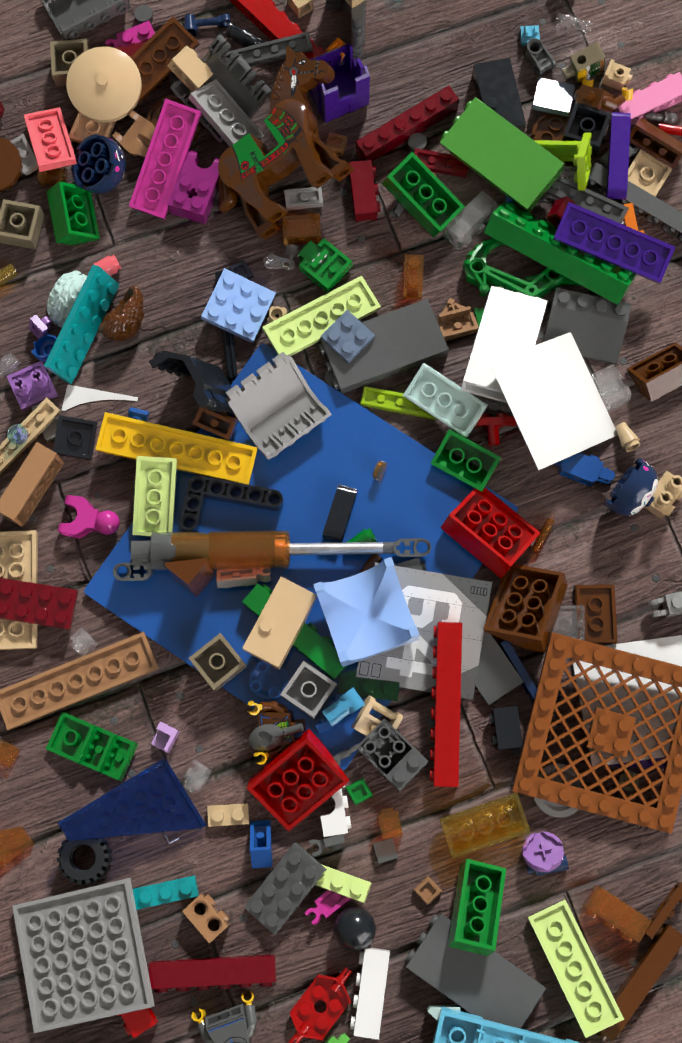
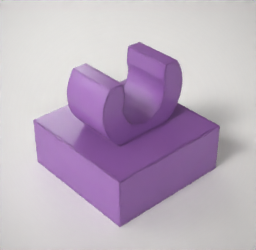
(39, 327)

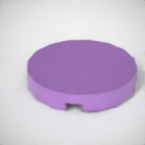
(543, 851)

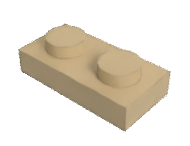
(228, 815)

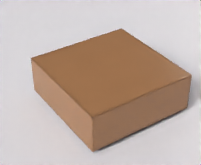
(427, 890)

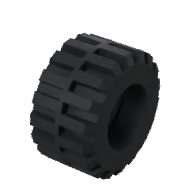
(75, 874)

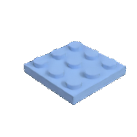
(238, 305)

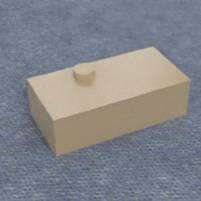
(280, 623)

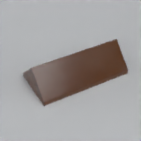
(192, 574)

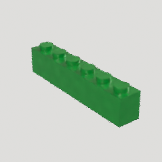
(308, 642)

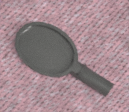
(270, 736)

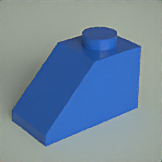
(261, 844)

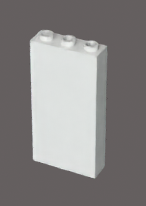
(507, 326)

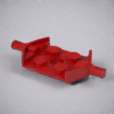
(316, 1024)

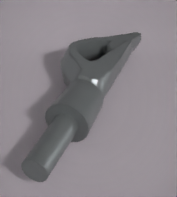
(344, 754)

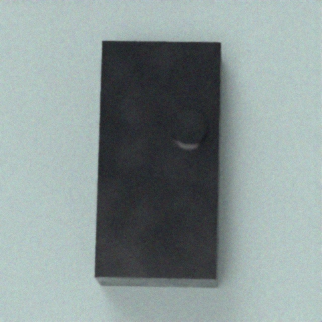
(498, 90)

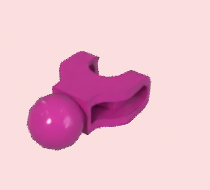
(88, 519)

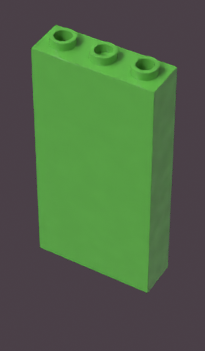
(502, 154)

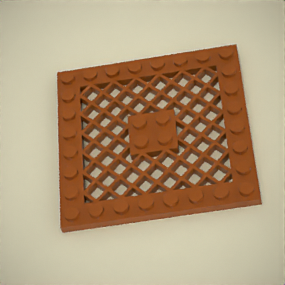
(608, 733)

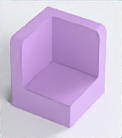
(165, 737)

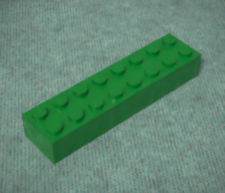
(535, 239)

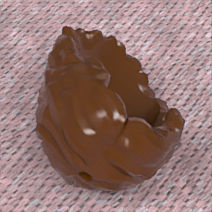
(126, 318)

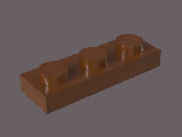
(665, 911)

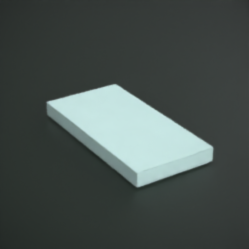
(445, 400)

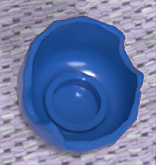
(43, 347)

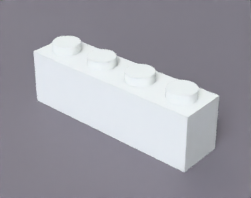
(371, 992)

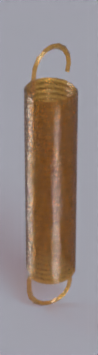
(543, 534)

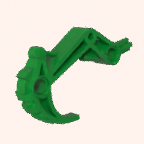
(533, 286)

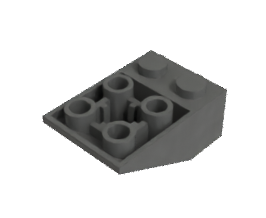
(392, 755)

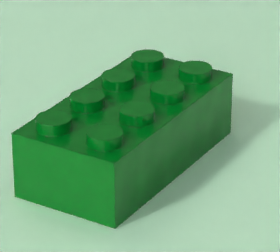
(422, 194)
(477, 907)

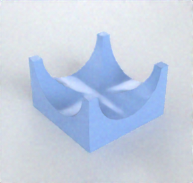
(367, 613)

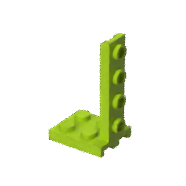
(574, 151)

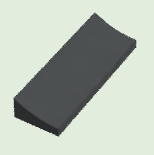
(495, 672)

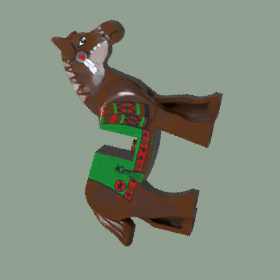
(251, 167)

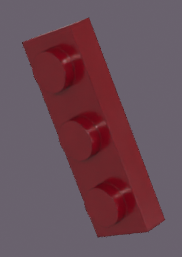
(442, 163)

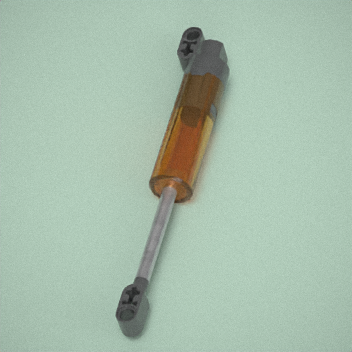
(242, 550)

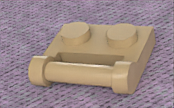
(366, 723)

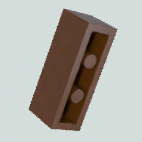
(656, 143)

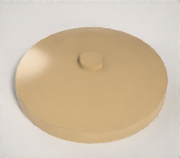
(104, 84)

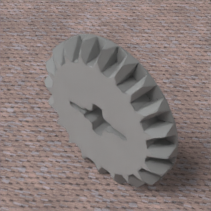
(555, 809)

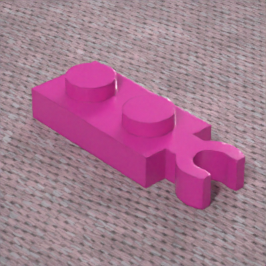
(136, 34)
(328, 905)

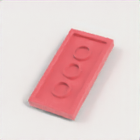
(50, 139)

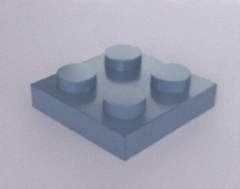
(347, 336)

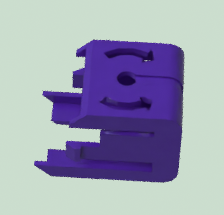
(348, 89)

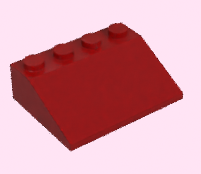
(490, 530)
(297, 780)

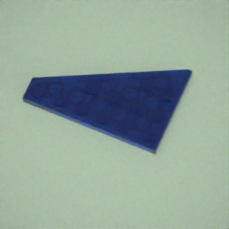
(142, 805)

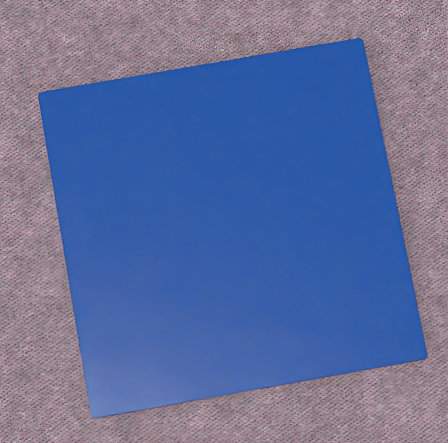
(342, 450)

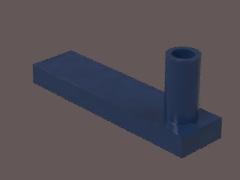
(527, 684)

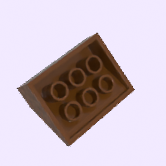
(526, 606)

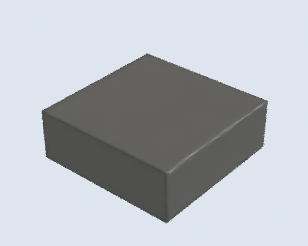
(385, 850)

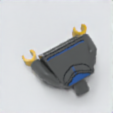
(230, 1025)

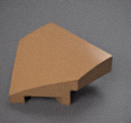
(457, 321)

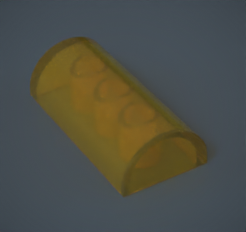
(484, 825)

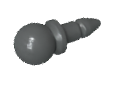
(663, 117)

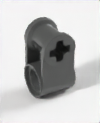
(540, 60)

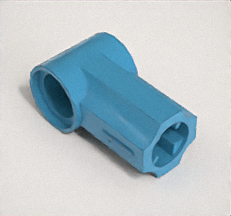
(347, 704)

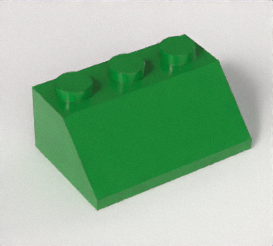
(72, 214)
(465, 460)

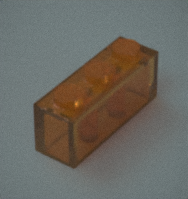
(616, 914)

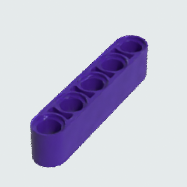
(618, 155)

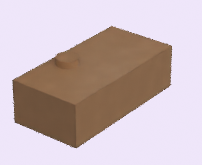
(30, 484)

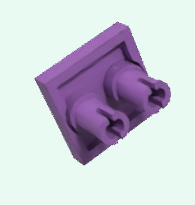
(32, 385)

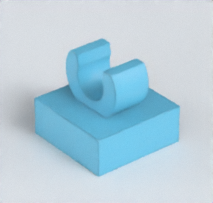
(528, 33)

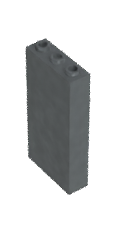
(400, 343)
(475, 982)

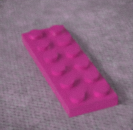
(165, 158)

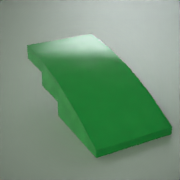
(92, 746)

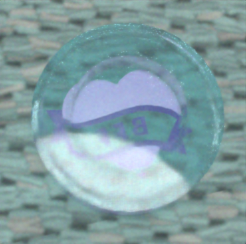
(17, 434)

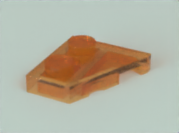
(13, 843)

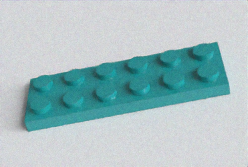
(82, 324)

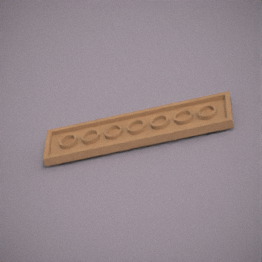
(76, 680)

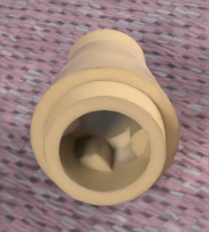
(627, 437)

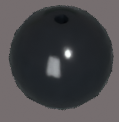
(354, 929)

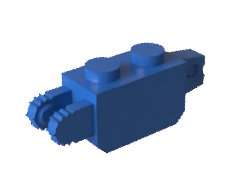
(585, 469)

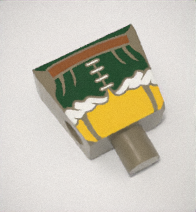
(586, 63)

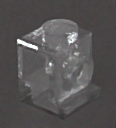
(83, 642)
(196, 776)

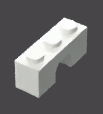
(337, 821)

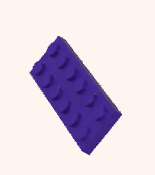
(614, 242)

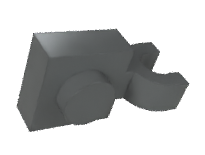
(334, 842)

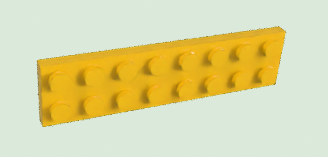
(193, 451)

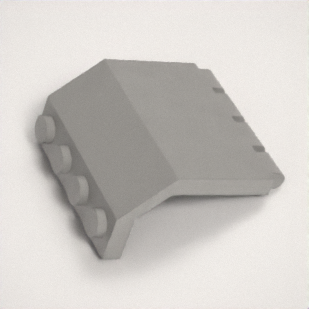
(276, 406)

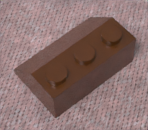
(658, 372)

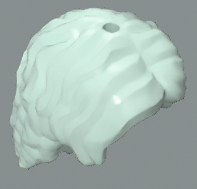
(64, 295)

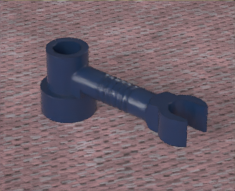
(192, 24)

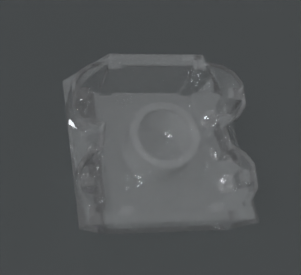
(571, 622)

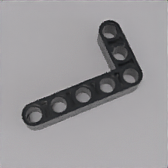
(224, 496)

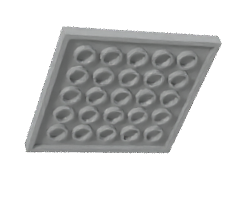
(83, 955)

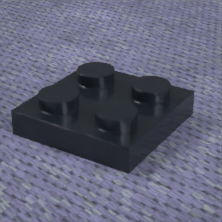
(75, 437)

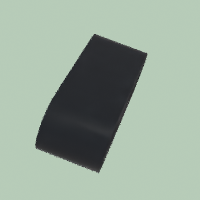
(339, 513)

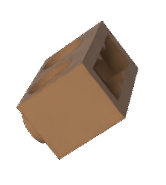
(202, 921)

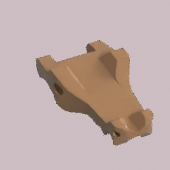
(137, 137)

